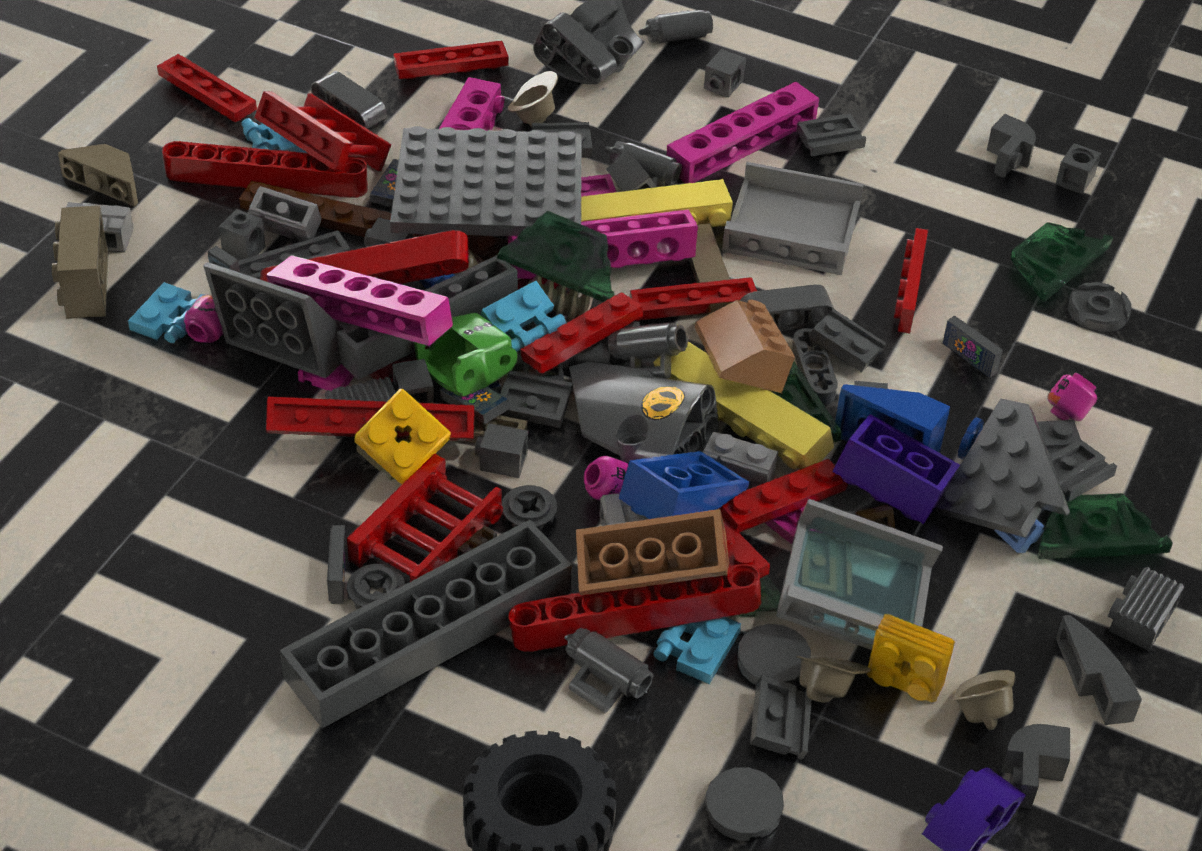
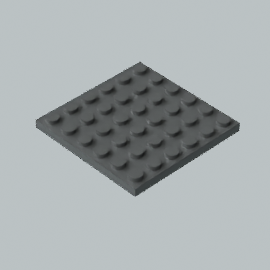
(484, 180)

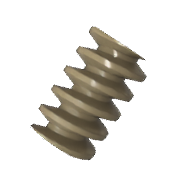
(564, 303)

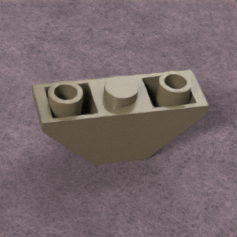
(102, 170)

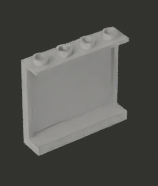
(793, 218)

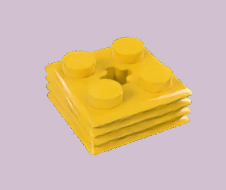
(402, 414)
(910, 658)

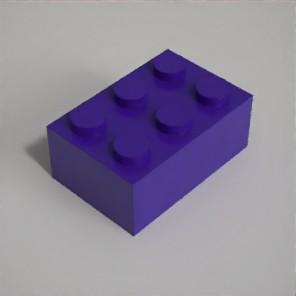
(895, 468)

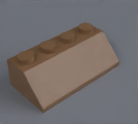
(746, 345)
(651, 552)

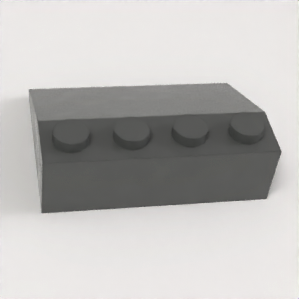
(274, 321)

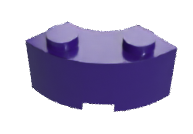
(973, 812)

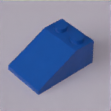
(904, 410)
(679, 485)

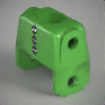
(468, 355)

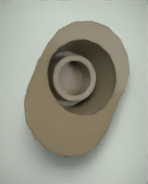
(535, 98)
(828, 677)
(987, 697)

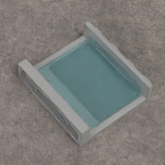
(852, 573)

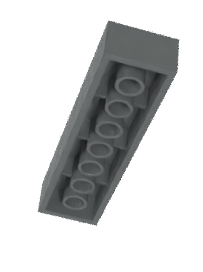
(422, 623)

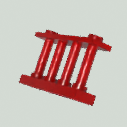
(322, 131)
(412, 499)

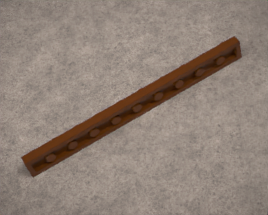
(358, 219)

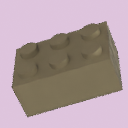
(81, 262)

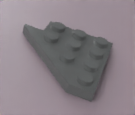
(1005, 475)

